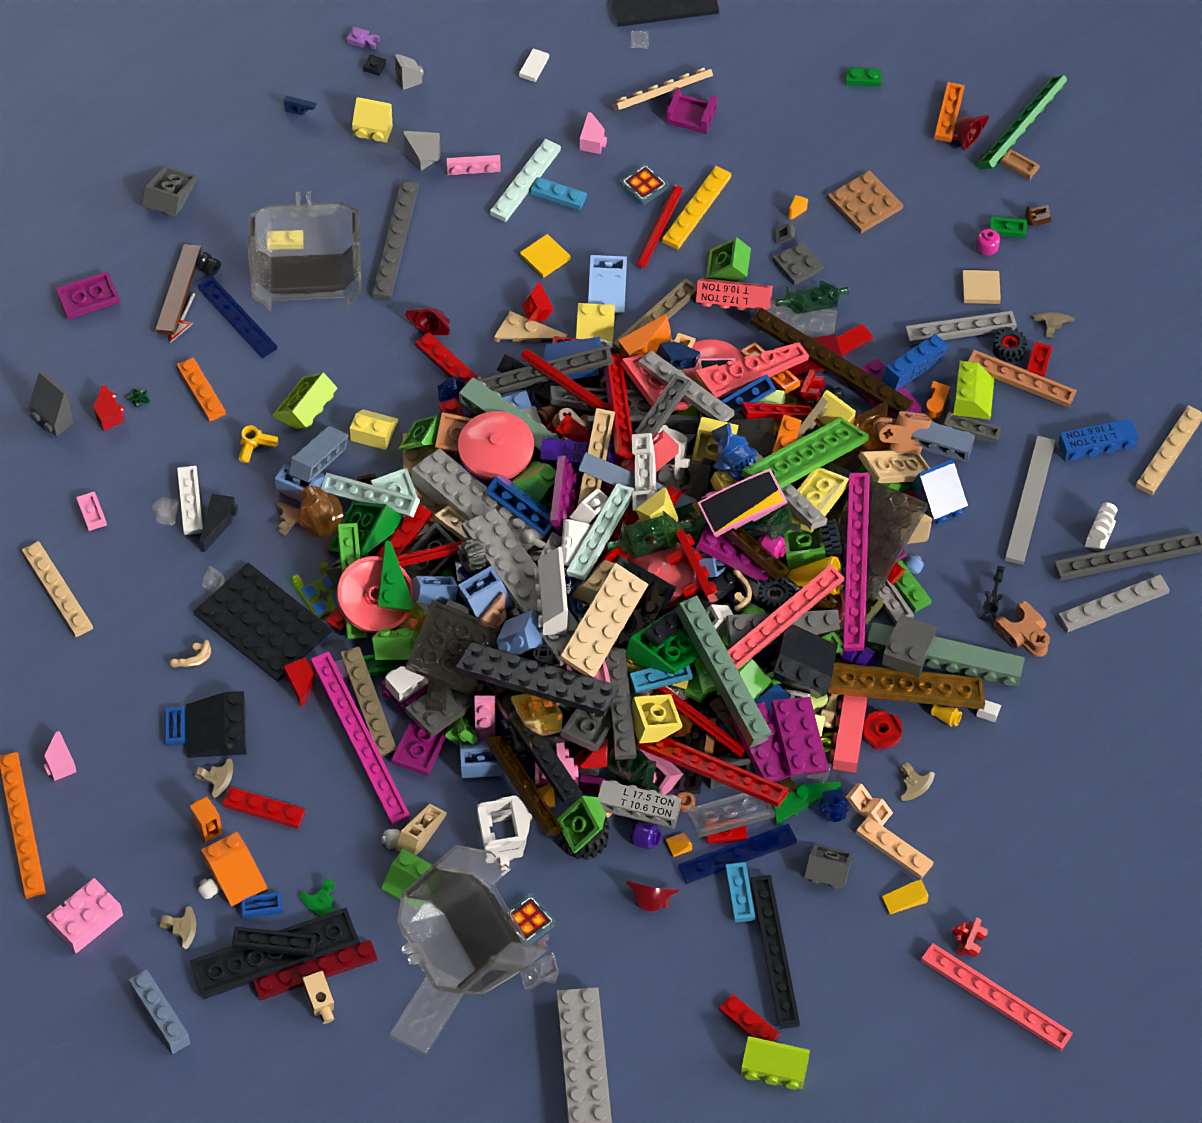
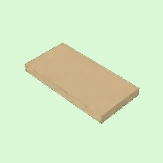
(893, 466)

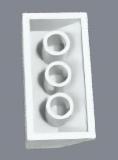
(552, 593)

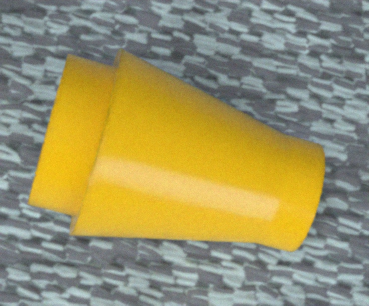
(948, 715)

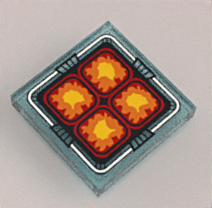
(644, 184)
(532, 918)

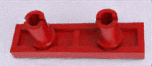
(701, 582)

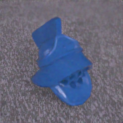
(731, 451)

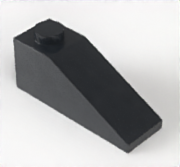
(218, 518)

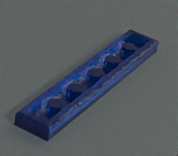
(237, 317)
(737, 853)

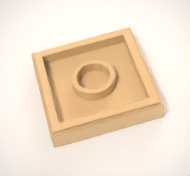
(981, 287)

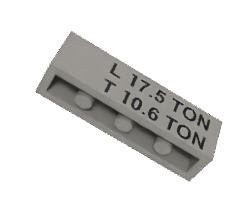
(639, 803)

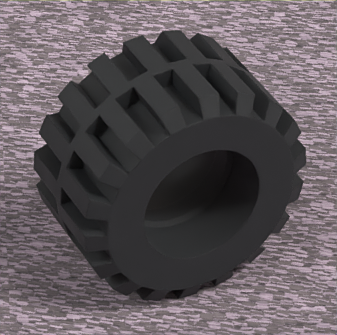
(591, 848)

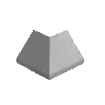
(422, 148)

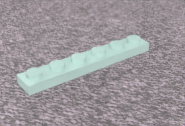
(524, 180)
(365, 492)
(600, 532)

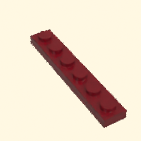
(329, 964)

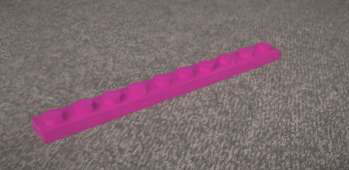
(856, 562)
(360, 738)

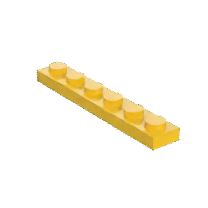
(696, 207)

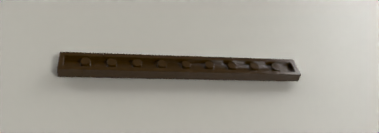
(832, 362)

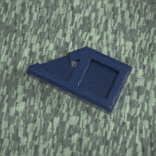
(297, 105)

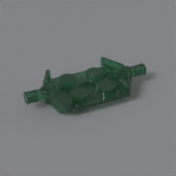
(812, 299)
(774, 523)
(662, 528)
(638, 772)

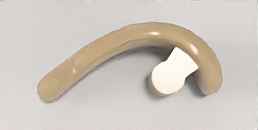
(738, 598)
(202, 654)
(830, 711)

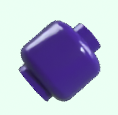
(645, 835)

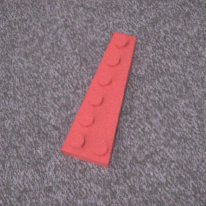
(736, 375)

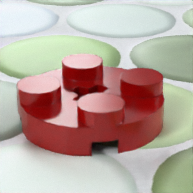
(882, 740)

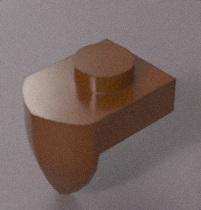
(1038, 215)

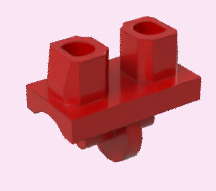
(808, 386)
(966, 934)

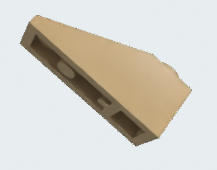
(420, 829)

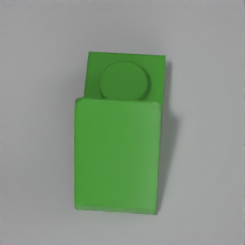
(461, 731)

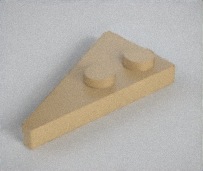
(522, 329)

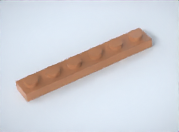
(1024, 379)

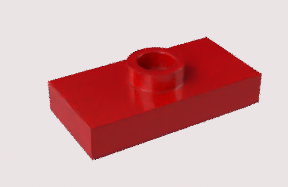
(732, 835)

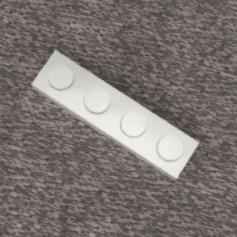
(190, 500)

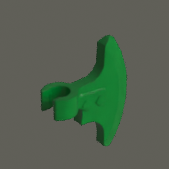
(322, 901)

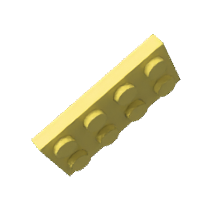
(822, 490)

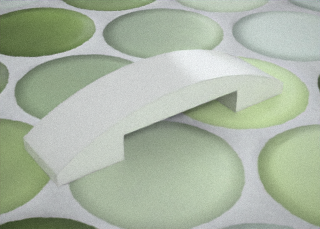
(644, 468)

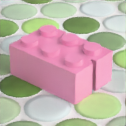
(84, 915)

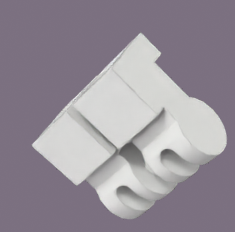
(1102, 527)

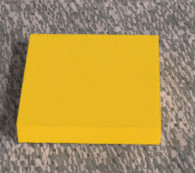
(545, 256)

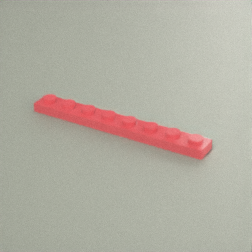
(785, 616)
(996, 997)

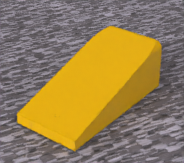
(906, 897)

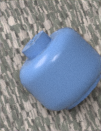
(914, 564)

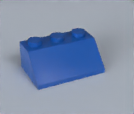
(567, 348)

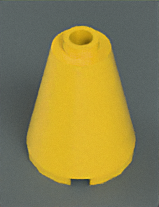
(806, 573)

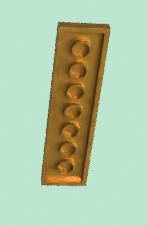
(901, 686)

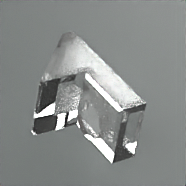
(166, 510)
(540, 971)

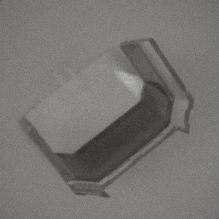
(304, 252)
(463, 926)

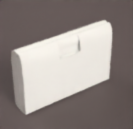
(572, 539)

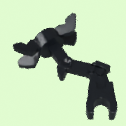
(992, 604)

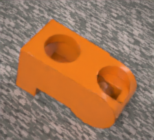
(935, 405)

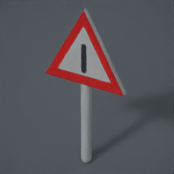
(183, 325)

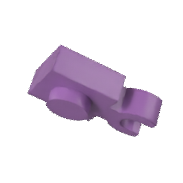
(361, 37)

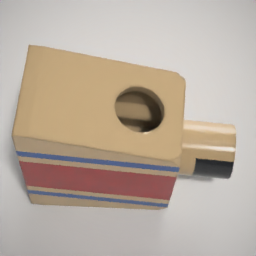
(317, 990)

